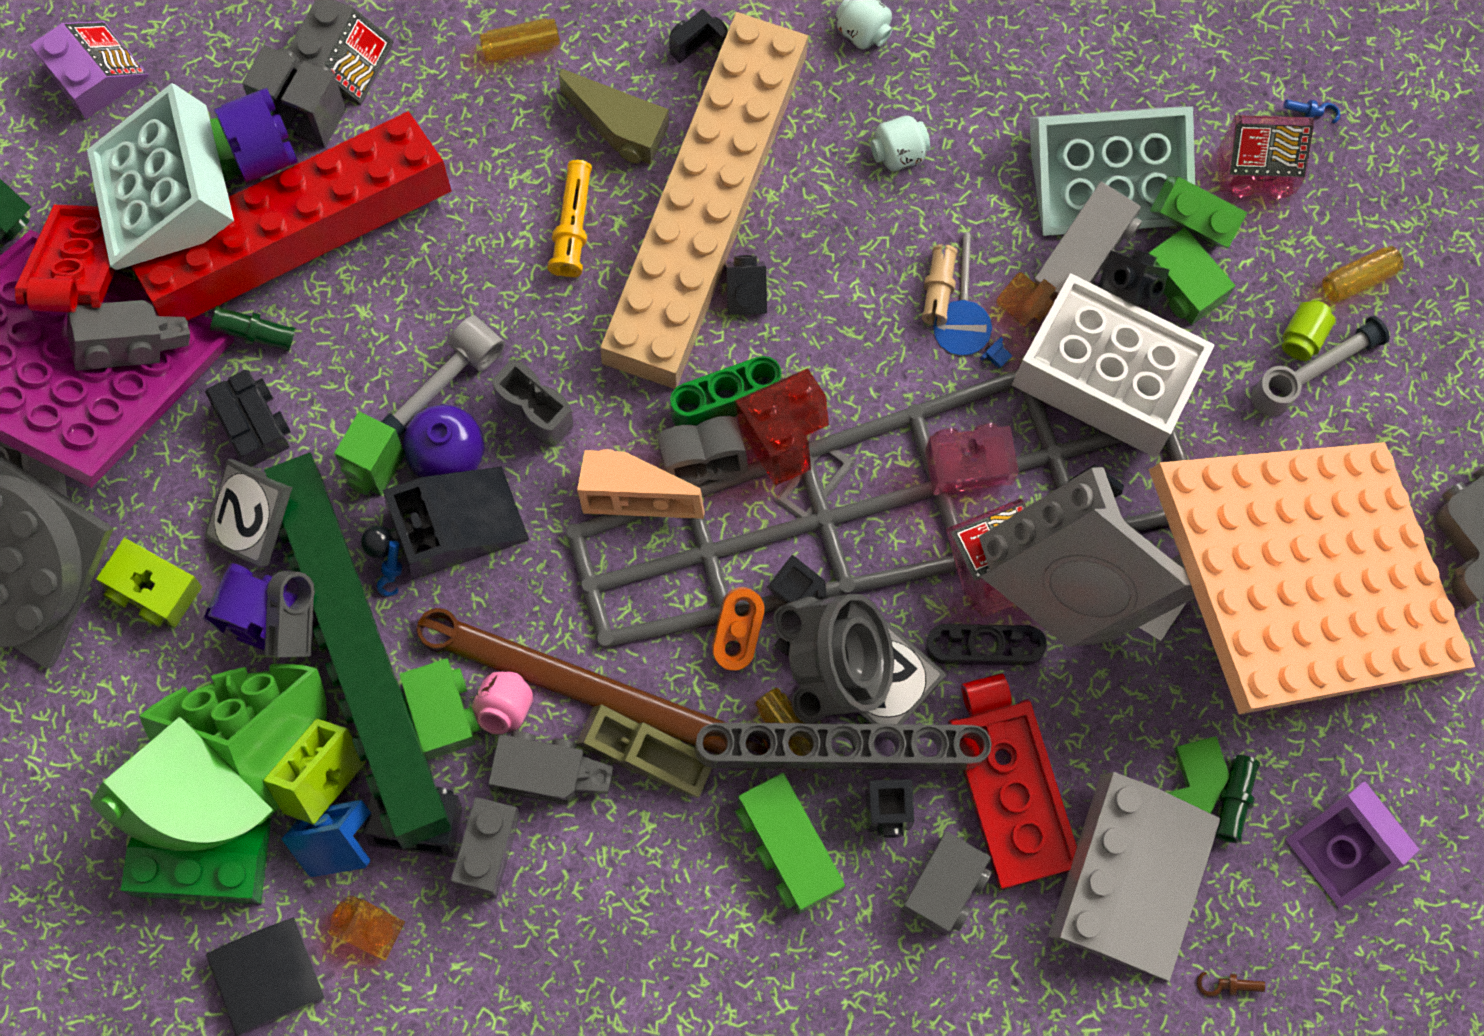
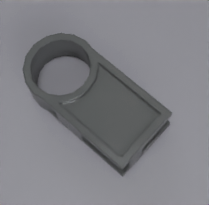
(289, 627)

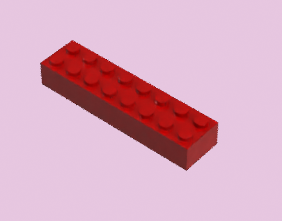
(300, 217)

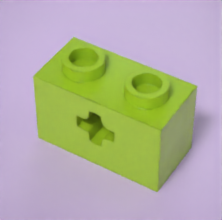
(131, 567)
(314, 771)

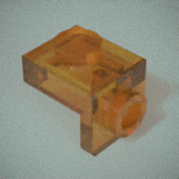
(1026, 299)
(365, 926)

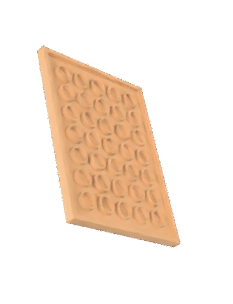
(1310, 573)

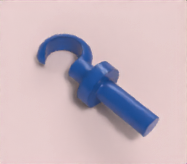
(1311, 109)
(391, 569)

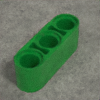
(704, 390)

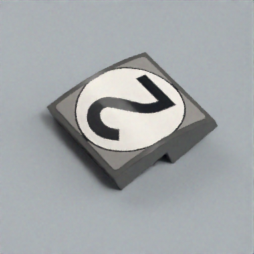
(247, 513)
(912, 683)

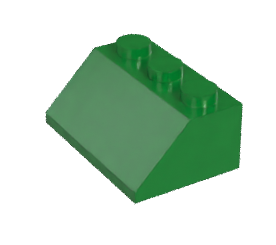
(214, 875)

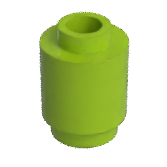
(1307, 330)

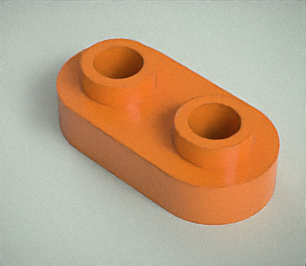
(738, 628)

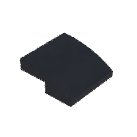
(264, 976)

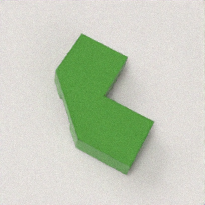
(1203, 773)

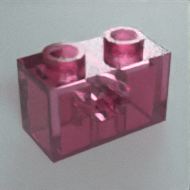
(955, 472)

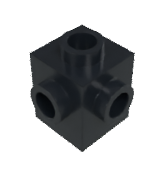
(1134, 278)

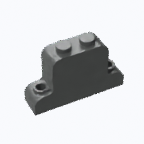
(1463, 525)

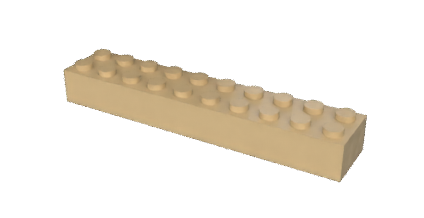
(704, 201)

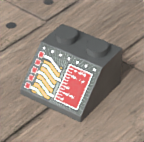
(345, 44)

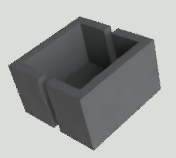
(296, 88)

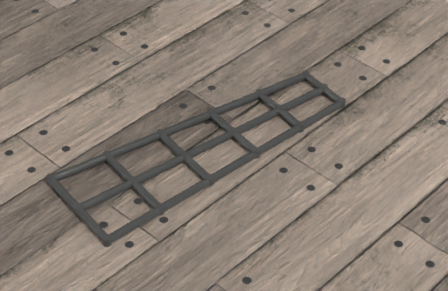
(826, 519)

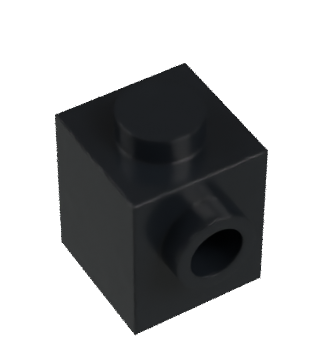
(889, 807)

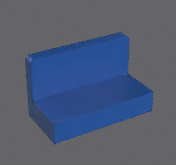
(330, 843)

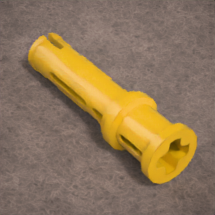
(570, 232)

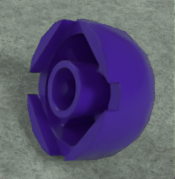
(443, 441)

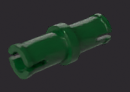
(252, 328)
(1237, 798)

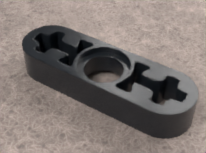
(1016, 654)

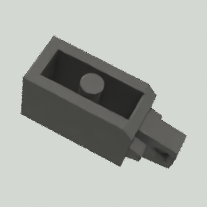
(122, 334)
(546, 770)

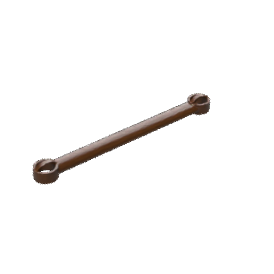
(573, 681)

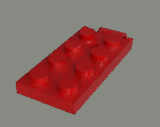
(67, 262)
(1017, 801)

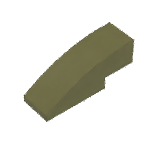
(643, 751)

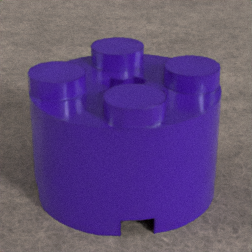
(255, 135)
(242, 605)

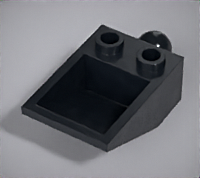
(458, 521)

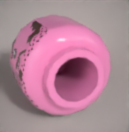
(502, 702)

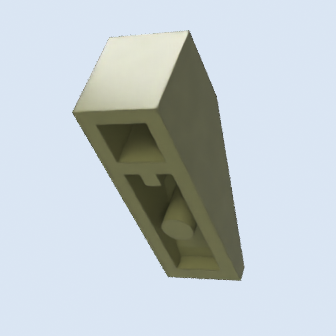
(623, 120)

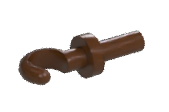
(1232, 985)

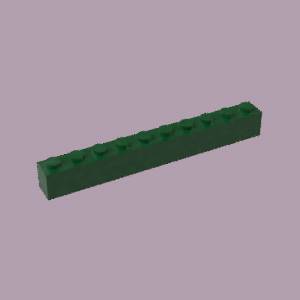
(359, 659)

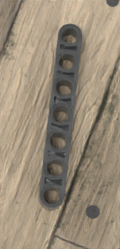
(861, 737)

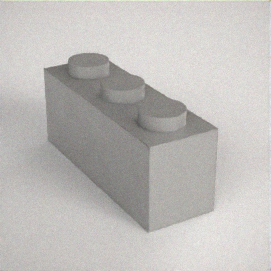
(1092, 235)

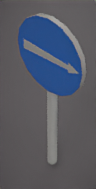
(967, 323)

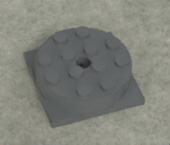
(45, 563)

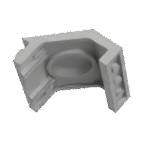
(1082, 565)

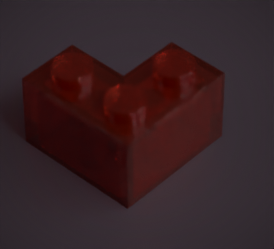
(778, 422)

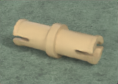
(939, 285)

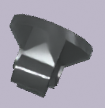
(836, 655)

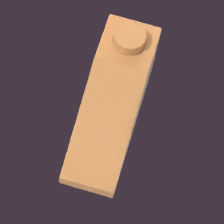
(626, 485)

